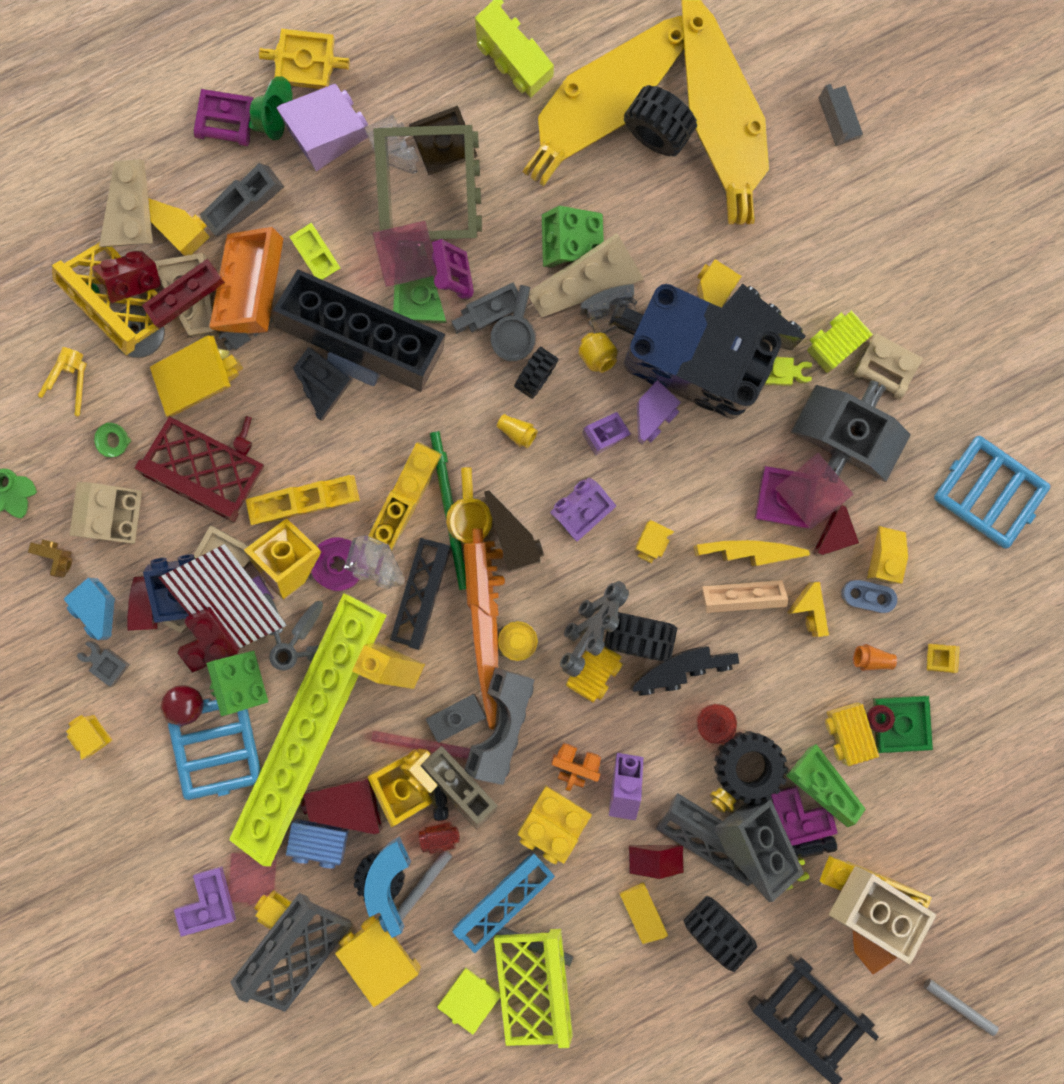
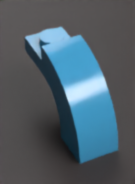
(377, 891)

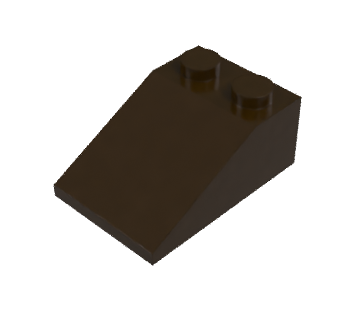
(515, 540)

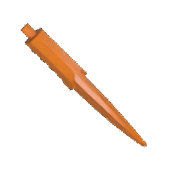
(483, 611)

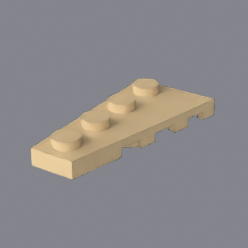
(592, 273)

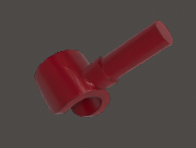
(240, 442)

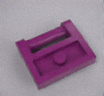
(223, 108)
(452, 261)

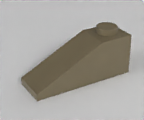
(460, 788)

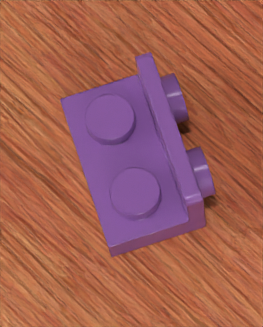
(583, 508)

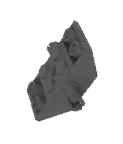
(828, 422)

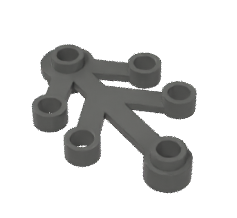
(607, 618)

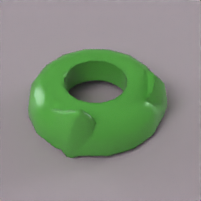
(101, 440)

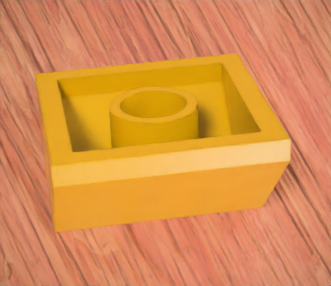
(395, 794)

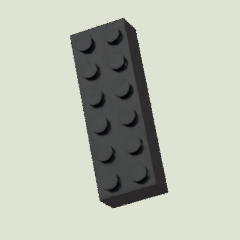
(358, 330)

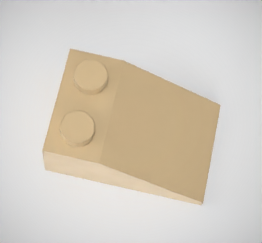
(882, 914)

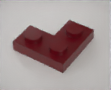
(211, 641)

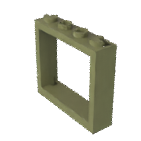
(472, 170)

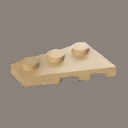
(127, 206)
(198, 317)

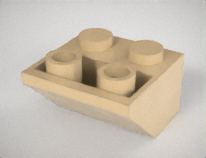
(105, 512)

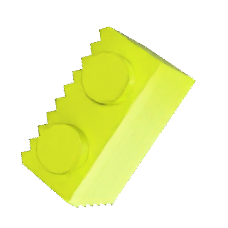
(839, 341)

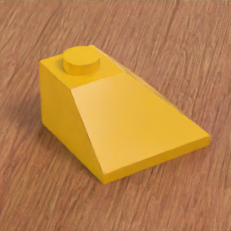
(283, 557)

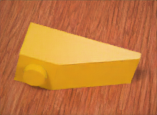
(178, 226)

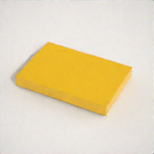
(190, 376)

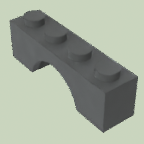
(492, 758)

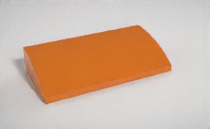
(250, 279)

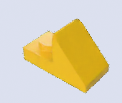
(812, 601)

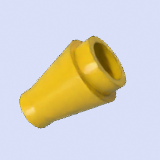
(517, 430)

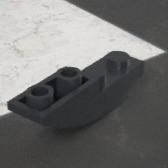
(673, 672)

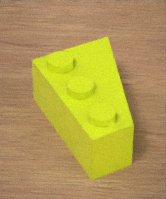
(512, 50)

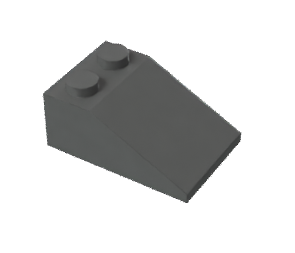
(760, 848)

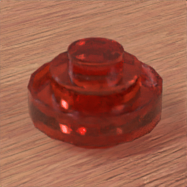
(716, 723)

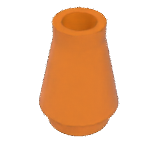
(872, 658)

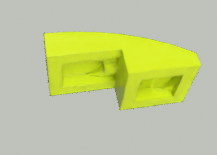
(314, 252)

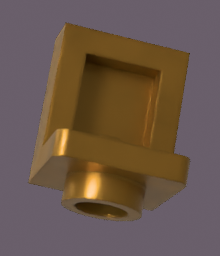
(49, 549)

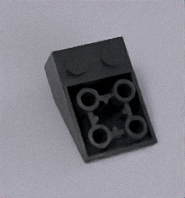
(749, 305)

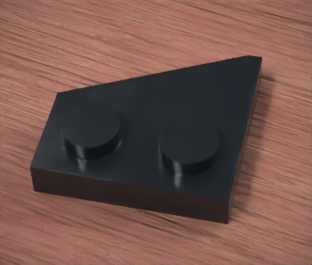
(321, 381)

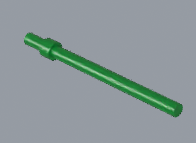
(447, 500)

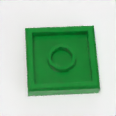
(911, 726)

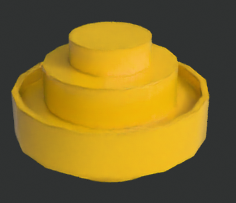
(517, 641)

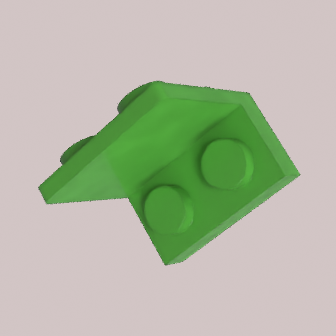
(569, 234)

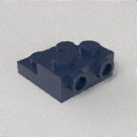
(162, 602)

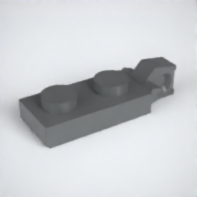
(487, 310)

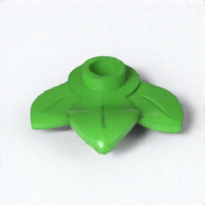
(14, 496)

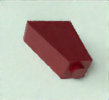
(344, 805)

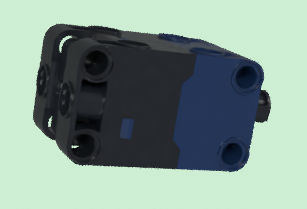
(698, 350)

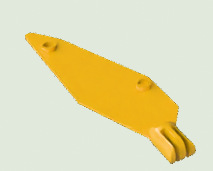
(599, 94)
(725, 111)

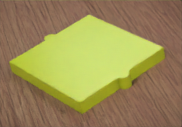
(469, 1001)

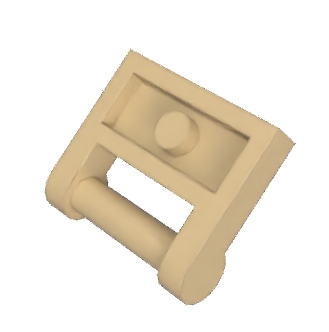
(891, 359)

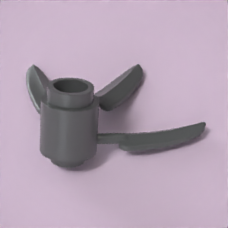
(300, 631)

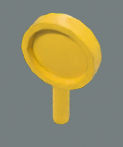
(468, 512)

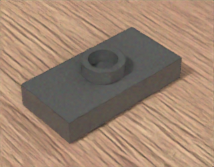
(455, 718)

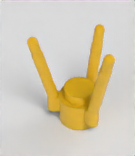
(67, 361)

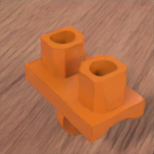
(588, 769)

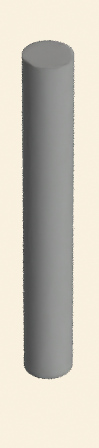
(424, 883)
(961, 1007)

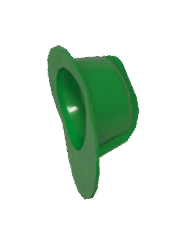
(264, 112)

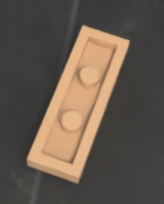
(744, 596)

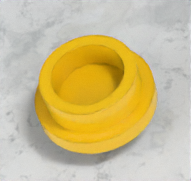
(722, 800)

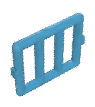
(1021, 473)
(184, 767)

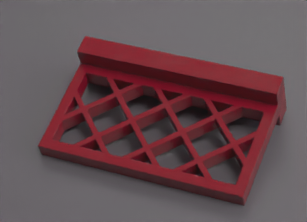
(184, 486)

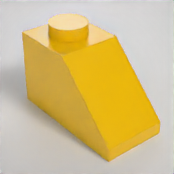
(716, 283)
(889, 556)

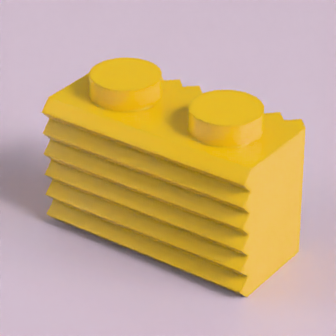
(596, 672)
(852, 734)

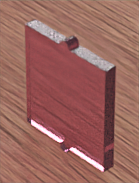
(250, 879)

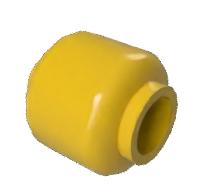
(598, 352)

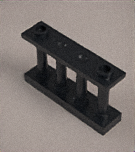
(807, 1046)

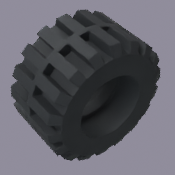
(660, 120)
(642, 637)
(769, 780)
(720, 934)

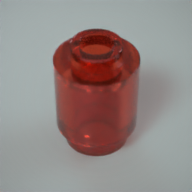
(439, 838)

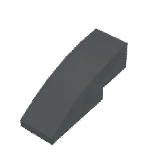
(241, 199)

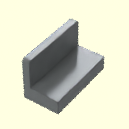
(840, 114)

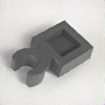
(106, 665)

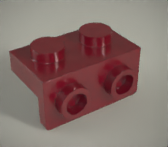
(127, 275)

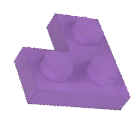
(213, 905)

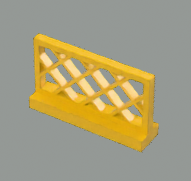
(93, 303)

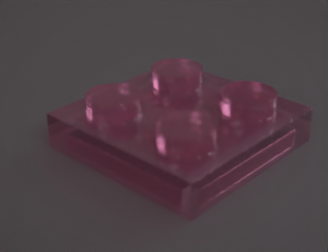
(405, 253)
(814, 490)

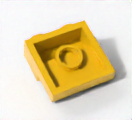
(553, 825)

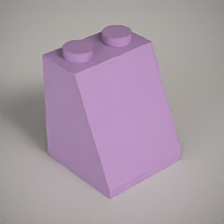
(324, 124)

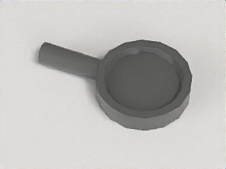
(514, 335)

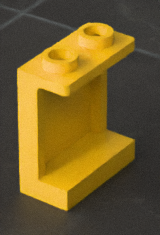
(376, 961)

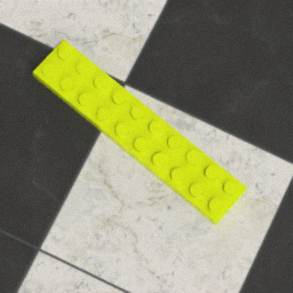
(306, 730)

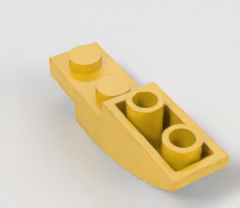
(405, 495)
(838, 871)

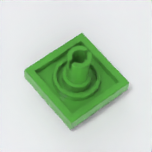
(237, 683)

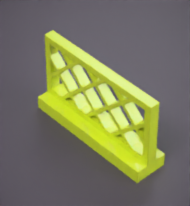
(556, 993)

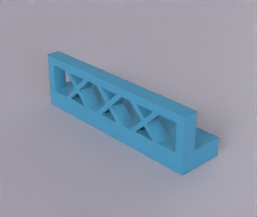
(496, 895)

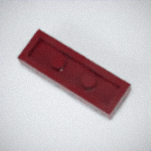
(183, 293)

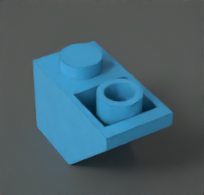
(94, 607)

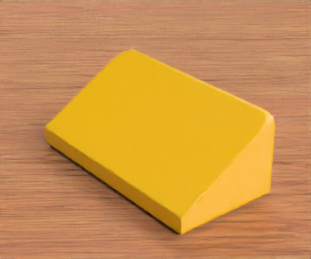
(643, 913)

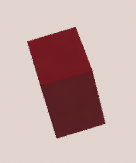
(837, 533)
(656, 860)

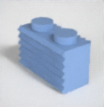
(317, 843)

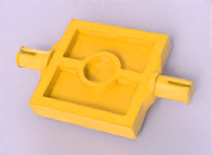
(305, 58)

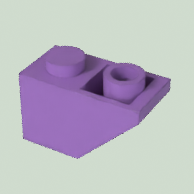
(653, 409)
(626, 786)

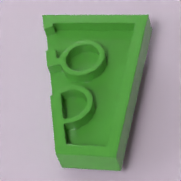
(419, 301)
(826, 786)

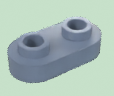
(868, 596)

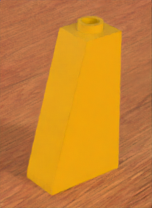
(388, 666)

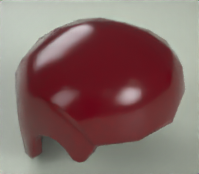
(181, 705)

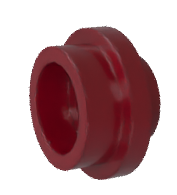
(888, 722)

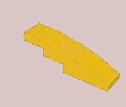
(302, 500)
(759, 551)

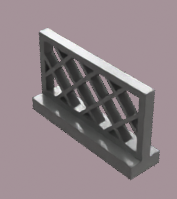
(277, 947)

